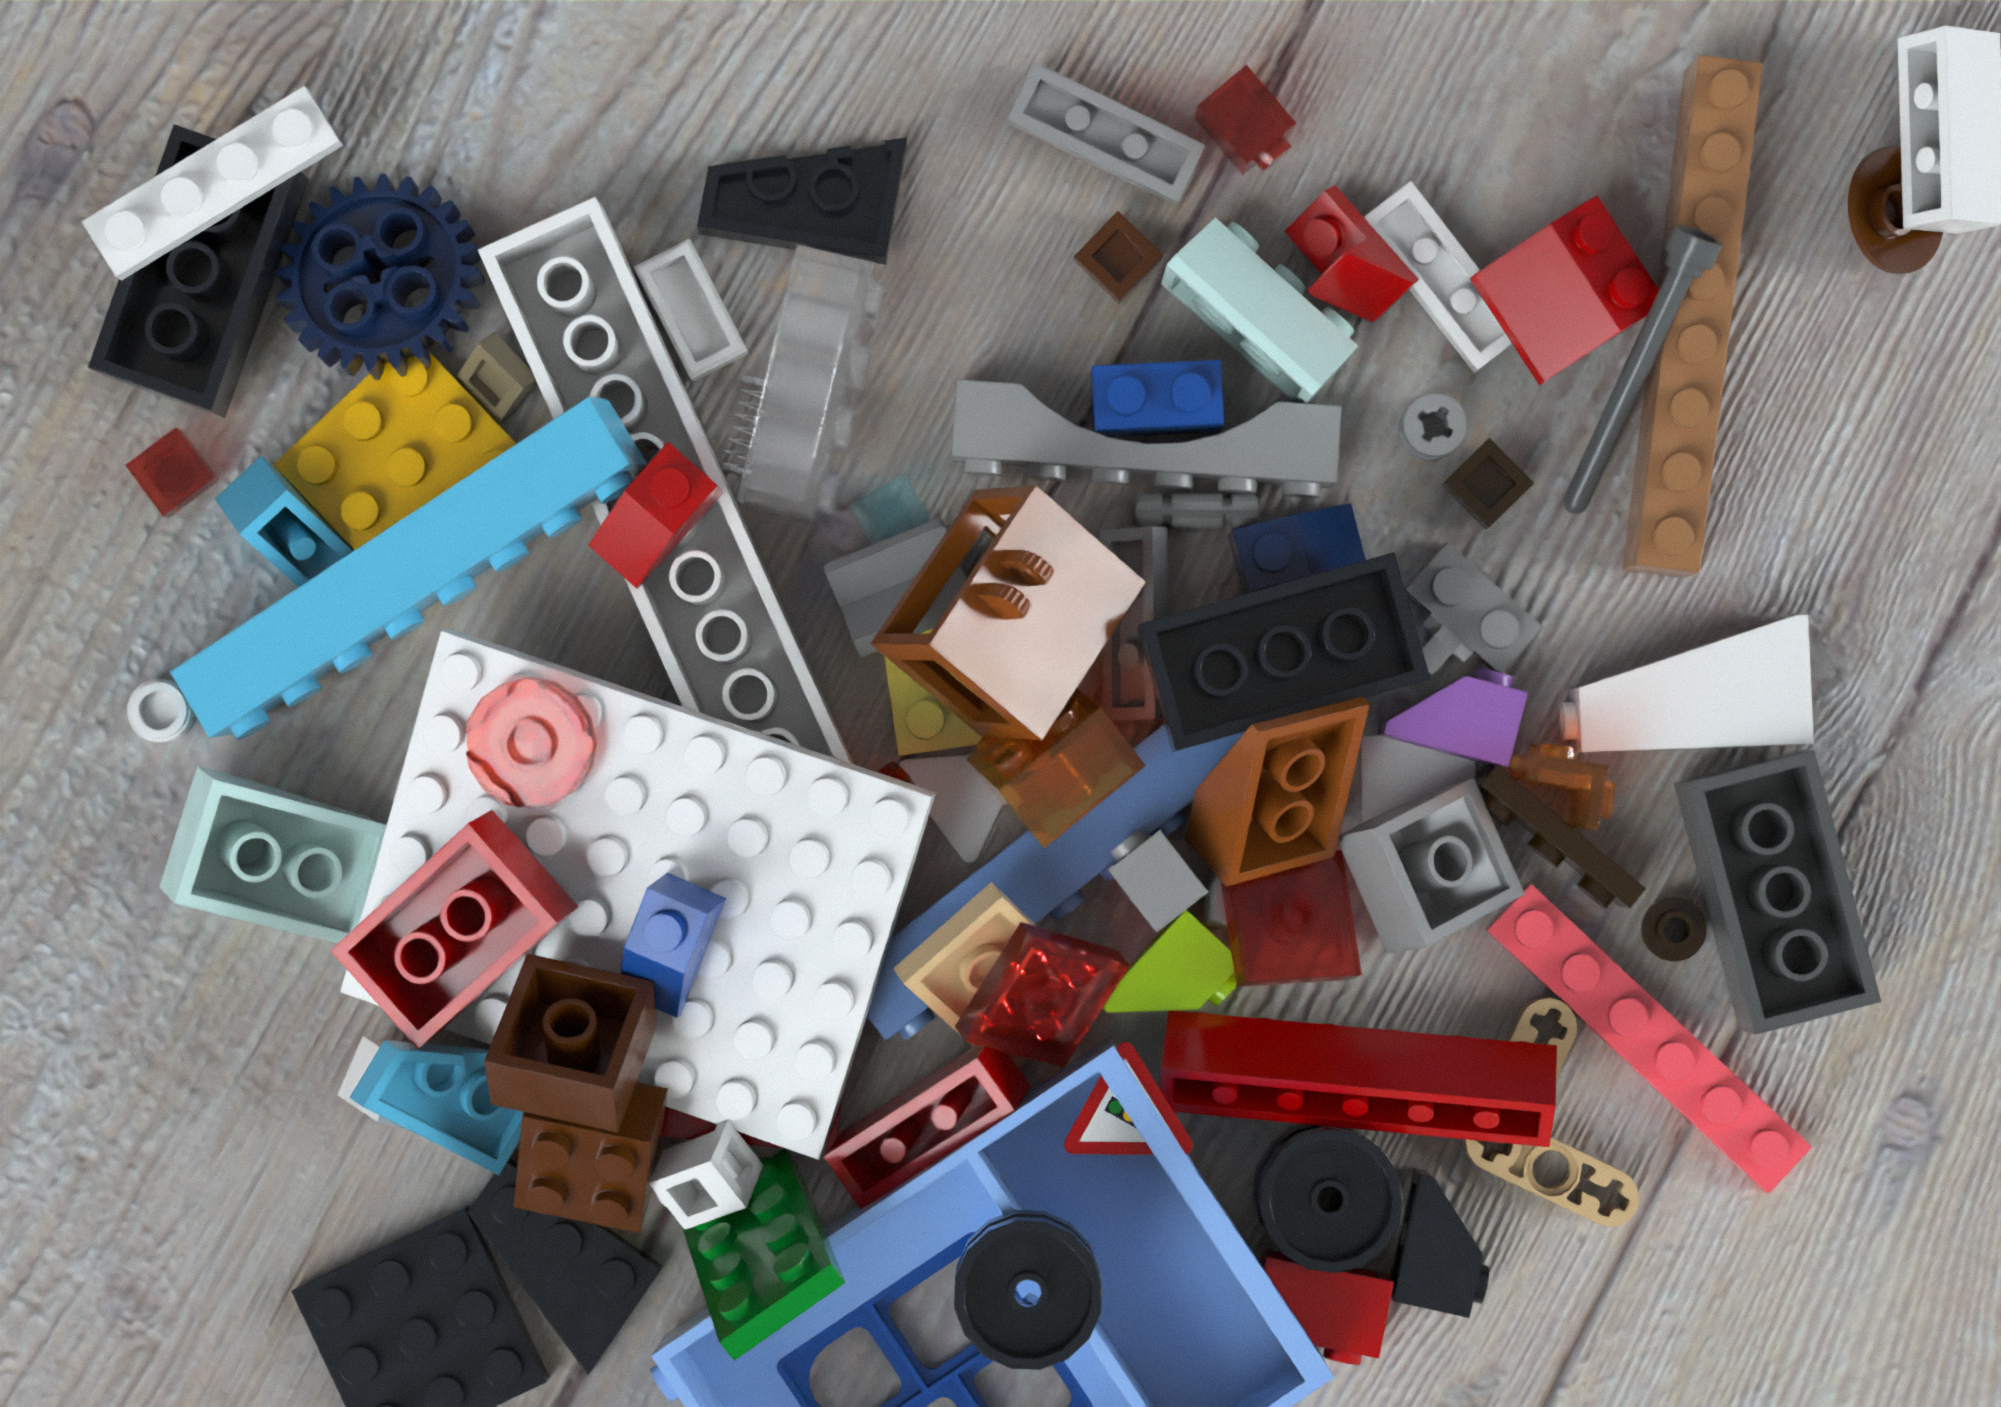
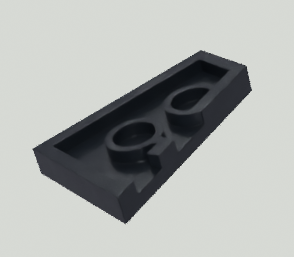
(819, 201)
(571, 1269)

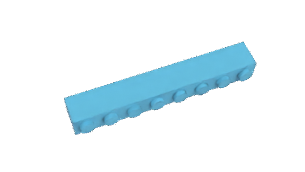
(410, 568)

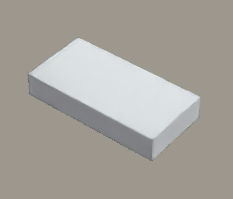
(691, 310)

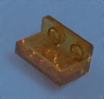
(1557, 767)

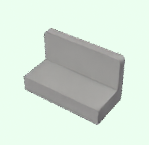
(876, 578)

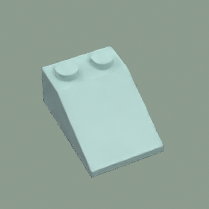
(271, 857)

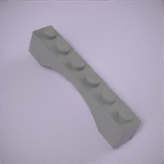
(1280, 446)

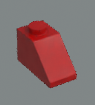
(654, 515)
(1337, 1310)

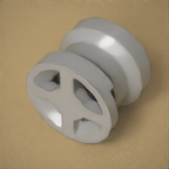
(1425, 436)

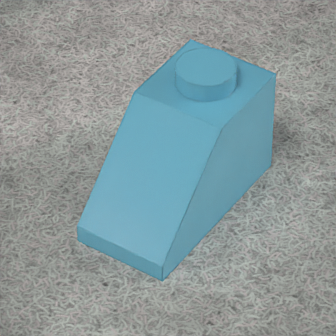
(281, 523)

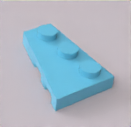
(441, 1097)

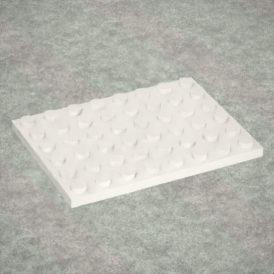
(786, 834)

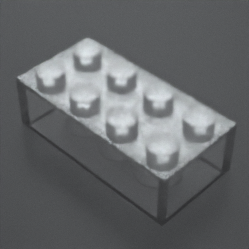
(810, 387)

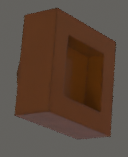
(1118, 257)

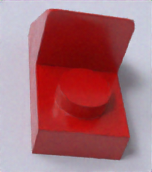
(1354, 260)

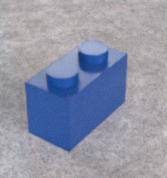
(1157, 398)

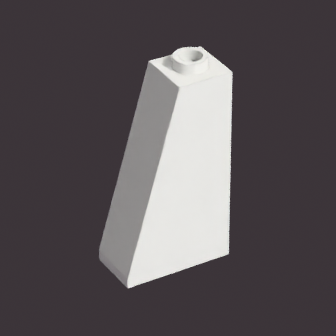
(1711, 696)

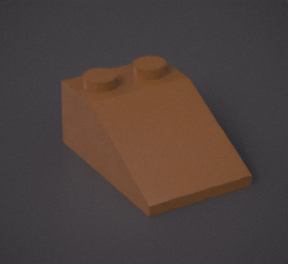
(1278, 793)

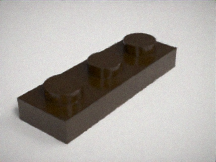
(1557, 840)

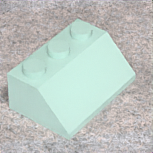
(1259, 310)

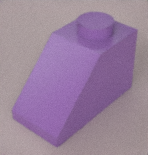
(1464, 718)

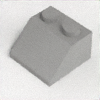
(1430, 866)

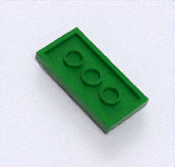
(764, 1260)

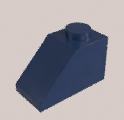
(1295, 547)

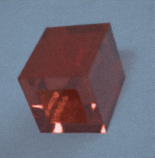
(1246, 122)

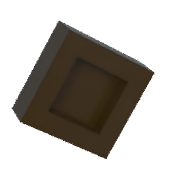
(1487, 483)

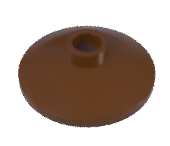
(1877, 216)

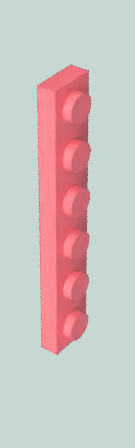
(1648, 1038)

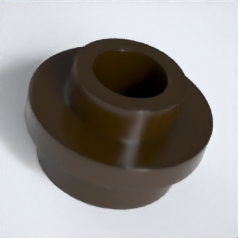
(1653, 929)

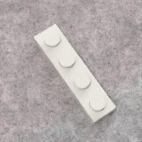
(212, 183)

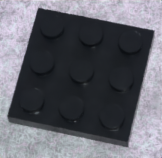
(422, 1323)

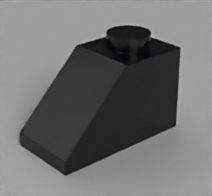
(1435, 1254)

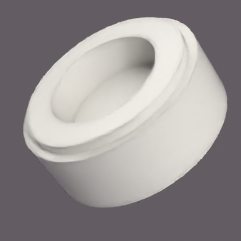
(159, 711)

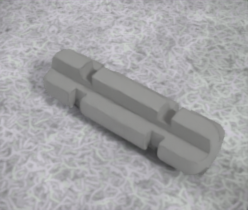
(1196, 510)

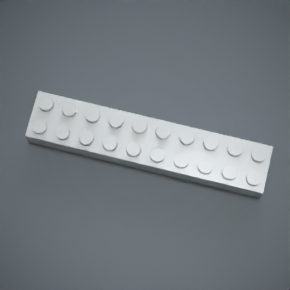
(711, 596)

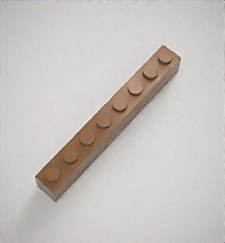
(1689, 371)

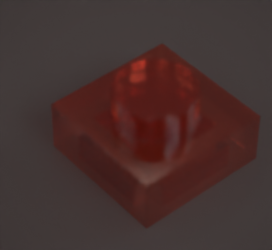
(172, 472)

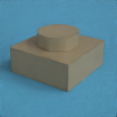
(496, 377)

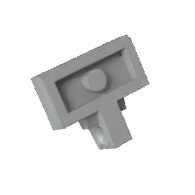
(1468, 614)

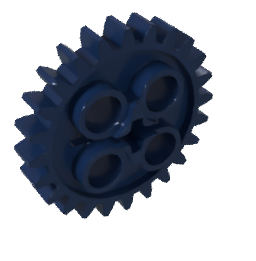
(388, 328)

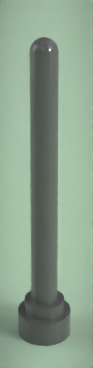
(1688, 256)

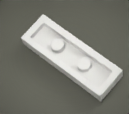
(1443, 274)

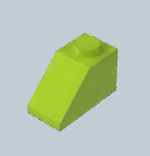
(1176, 971)

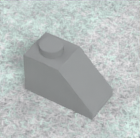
(1155, 878)

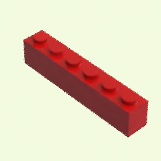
(1359, 1078)

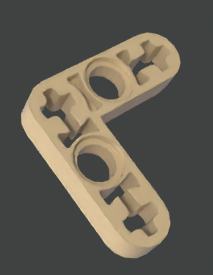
(1517, 1161)

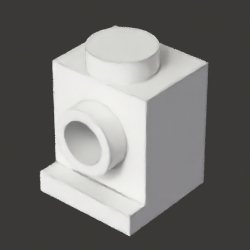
(706, 1176)

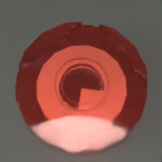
(530, 742)

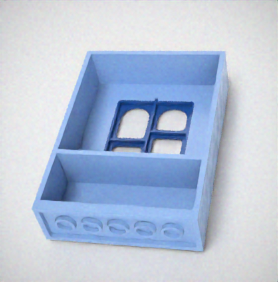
(1182, 1291)

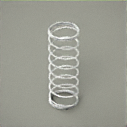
(733, 467)

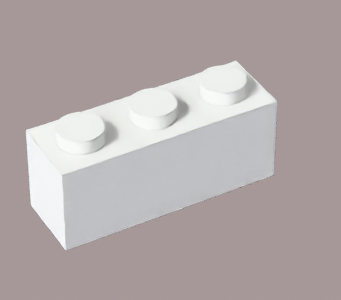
(1950, 129)

